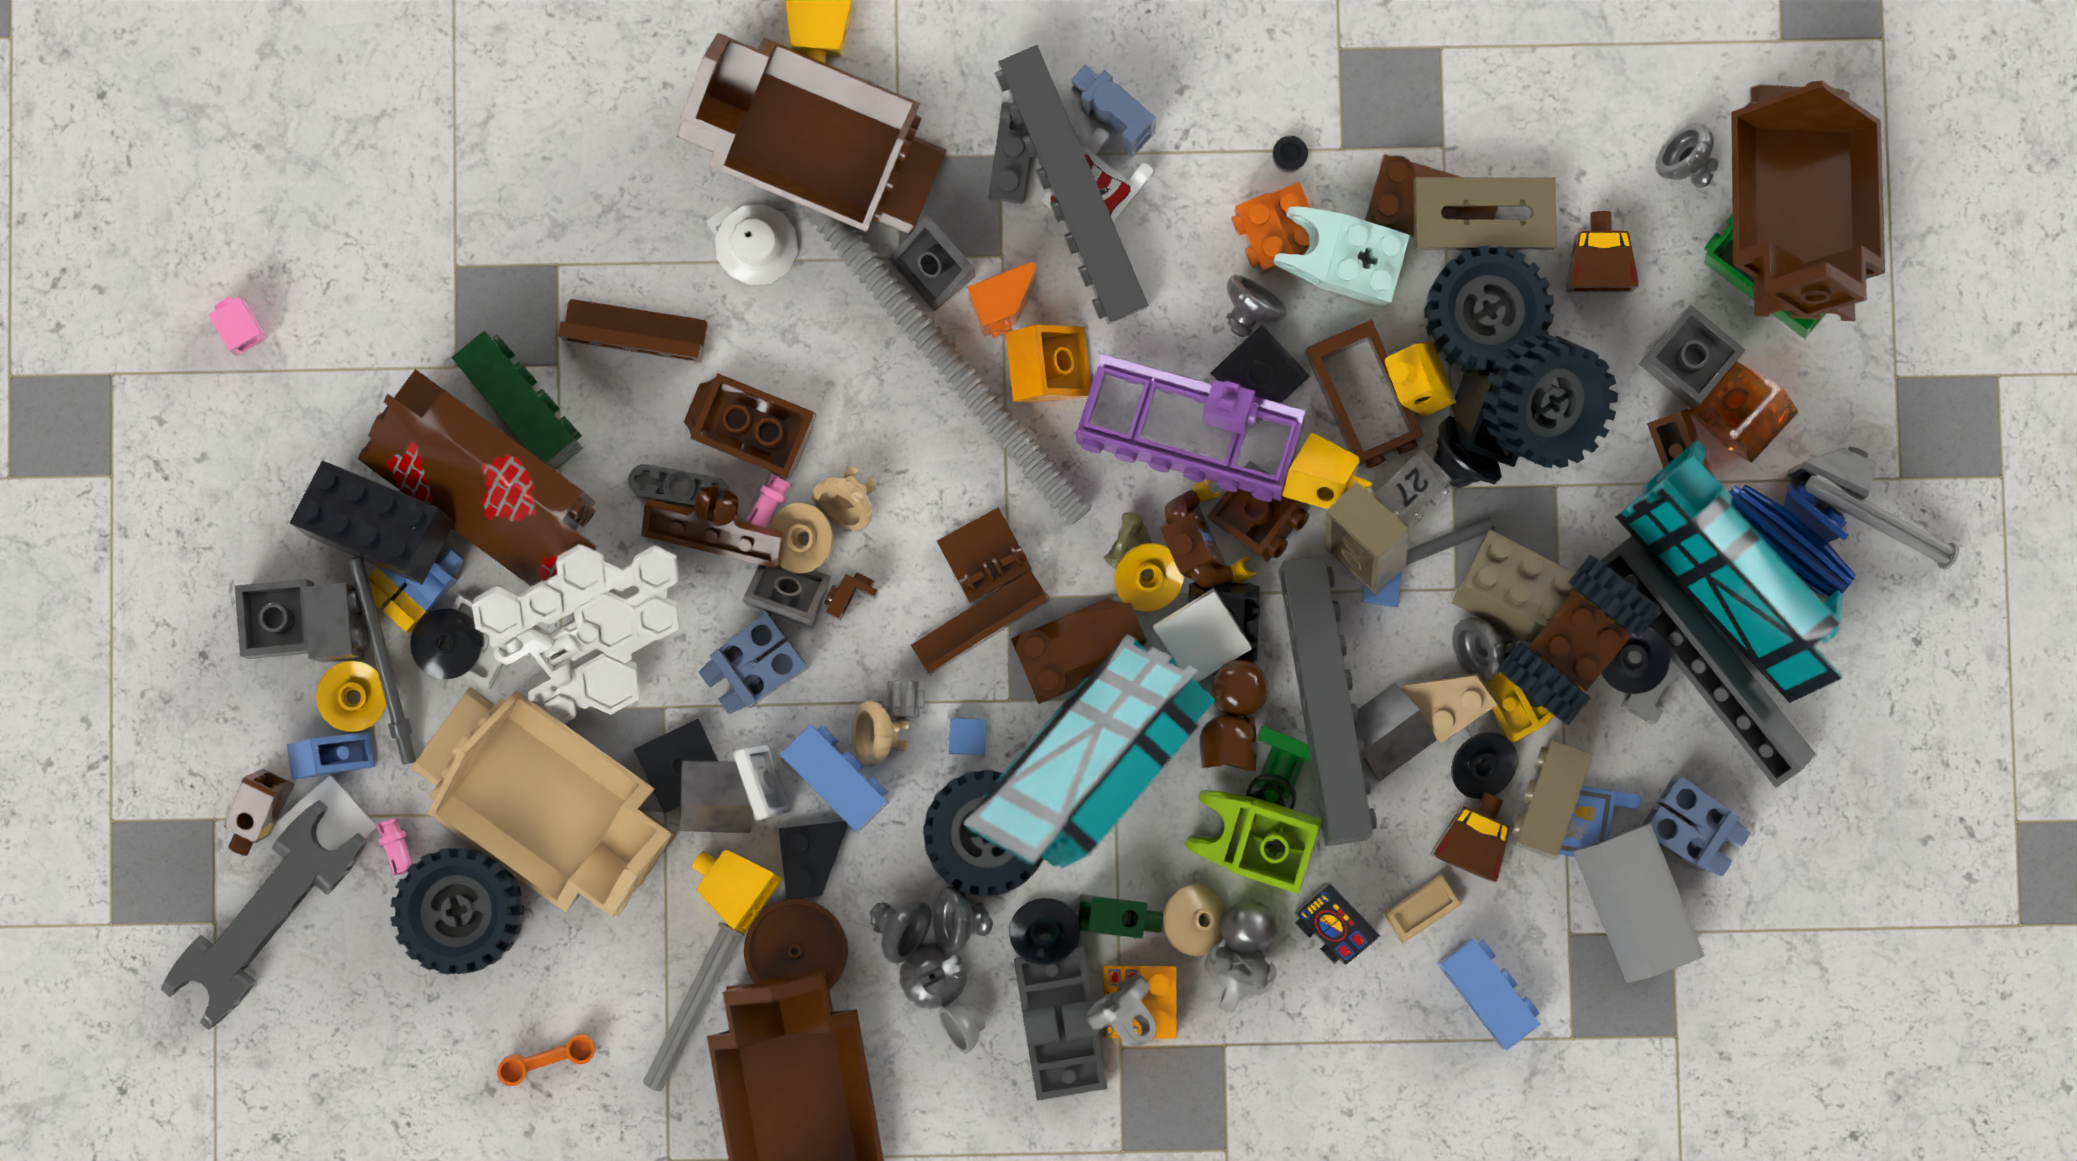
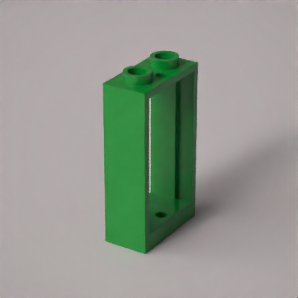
(1717, 247)

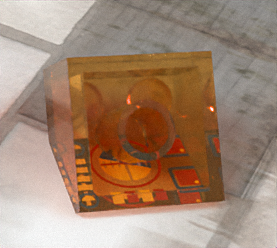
(1745, 411)

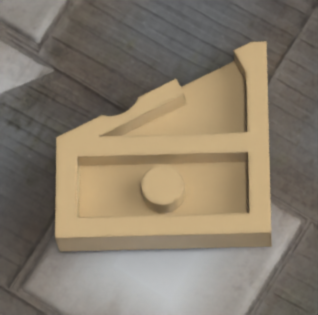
(1451, 702)

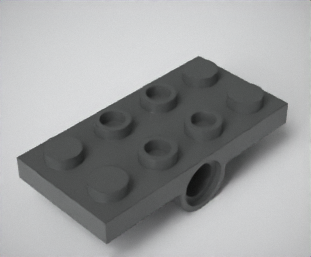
(1059, 1039)

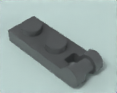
(1009, 162)

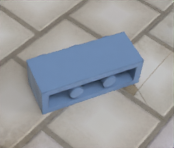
(1490, 992)

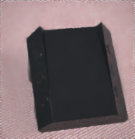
(1243, 605)

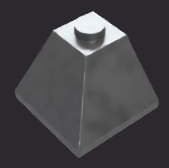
(1843, 467)

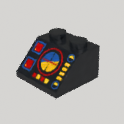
(1335, 924)

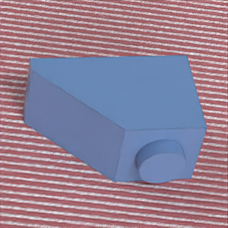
(330, 755)

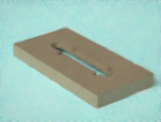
(1438, 233)

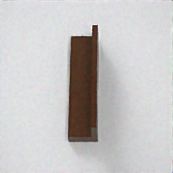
(634, 330)
(980, 622)

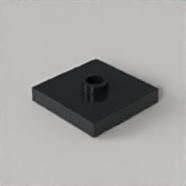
(1263, 367)
(664, 756)

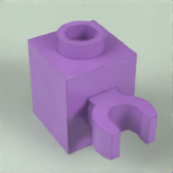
(1230, 407)

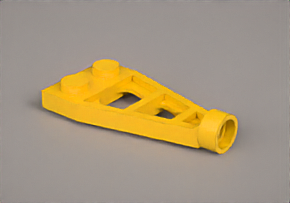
(1514, 711)

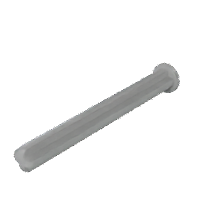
(1878, 518)
(692, 1007)

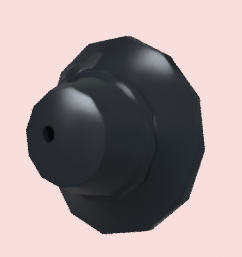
(1461, 464)

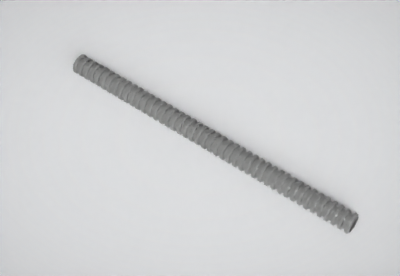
(951, 365)

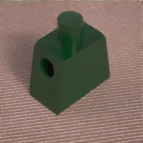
(1105, 917)

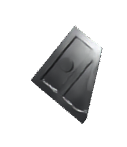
(809, 857)

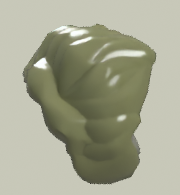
(1129, 536)

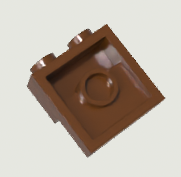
(1259, 523)

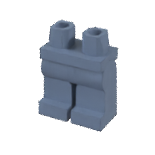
(1114, 108)
(742, 667)
(1706, 828)

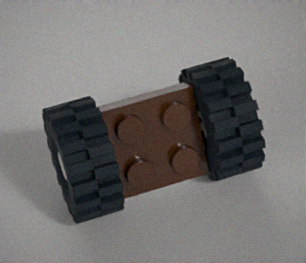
(1579, 640)

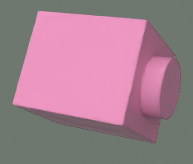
(237, 325)

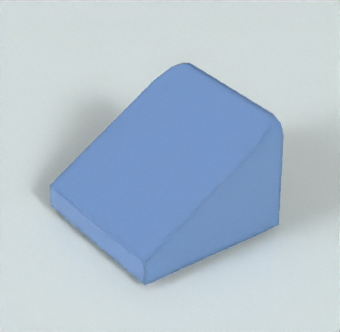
(1387, 596)
(967, 736)

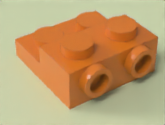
(1269, 229)

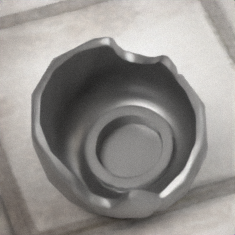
(1248, 926)

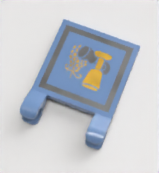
(1593, 816)

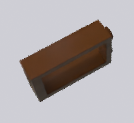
(1339, 343)

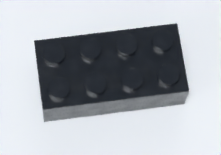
(372, 522)

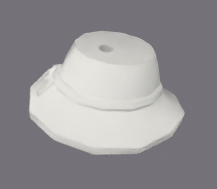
(764, 254)

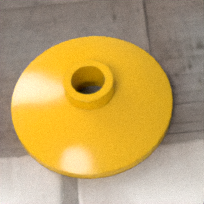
(1151, 592)
(334, 692)

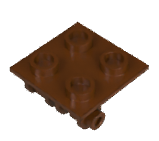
(984, 555)

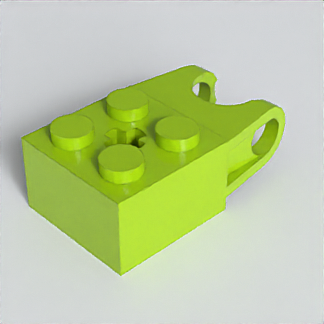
(1245, 839)

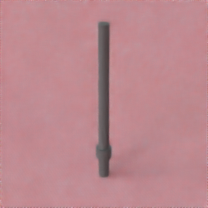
(399, 726)

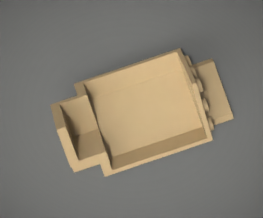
(542, 802)

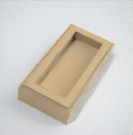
(1422, 908)

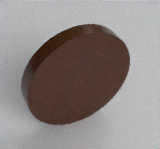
(795, 940)

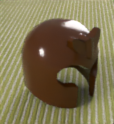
(1239, 688)
(1228, 742)

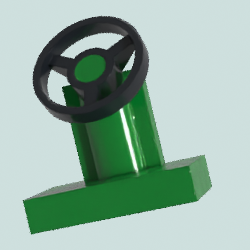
(1280, 768)

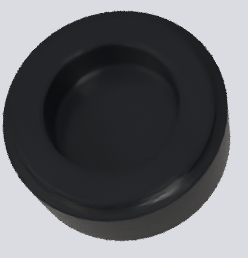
(1289, 154)

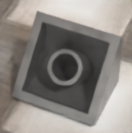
(932, 264)
(788, 593)
(1391, 731)
(713, 798)

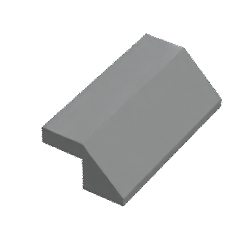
(1638, 903)

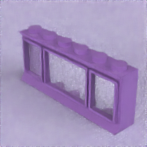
(1160, 421)

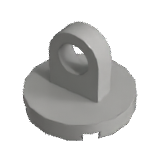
(1239, 974)
(1121, 1009)

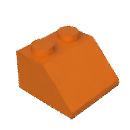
(1002, 299)

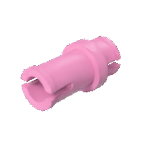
(769, 500)
(396, 849)

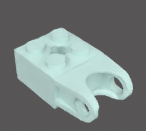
(1334, 253)

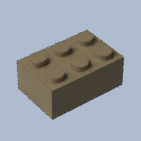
(1367, 537)
(1513, 587)
(1551, 799)

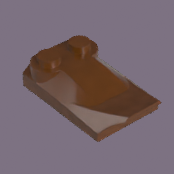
(1394, 196)
(750, 424)
(1067, 649)

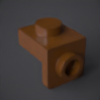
(841, 596)

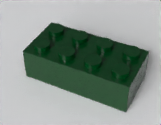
(512, 395)

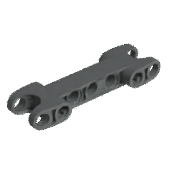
(223, 964)

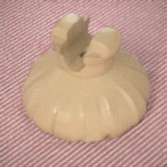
(845, 500)
(876, 733)

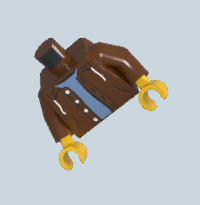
(1194, 544)

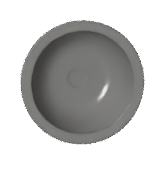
(962, 1025)

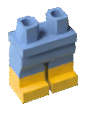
(409, 601)

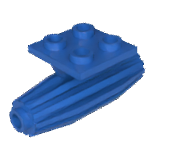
(1799, 534)

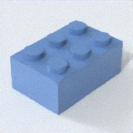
(836, 776)

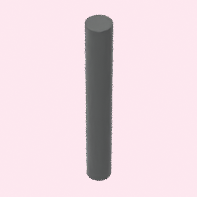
(1449, 540)

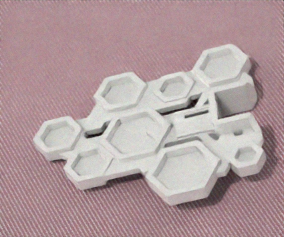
(601, 622)

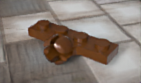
(713, 528)

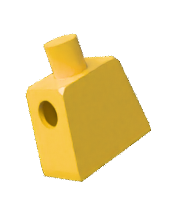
(818, 26)
(1419, 374)
(1322, 473)
(735, 887)

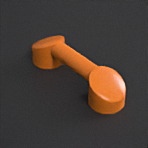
(515, 1067)

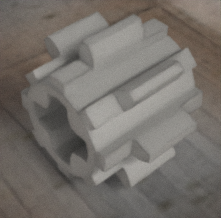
(903, 698)

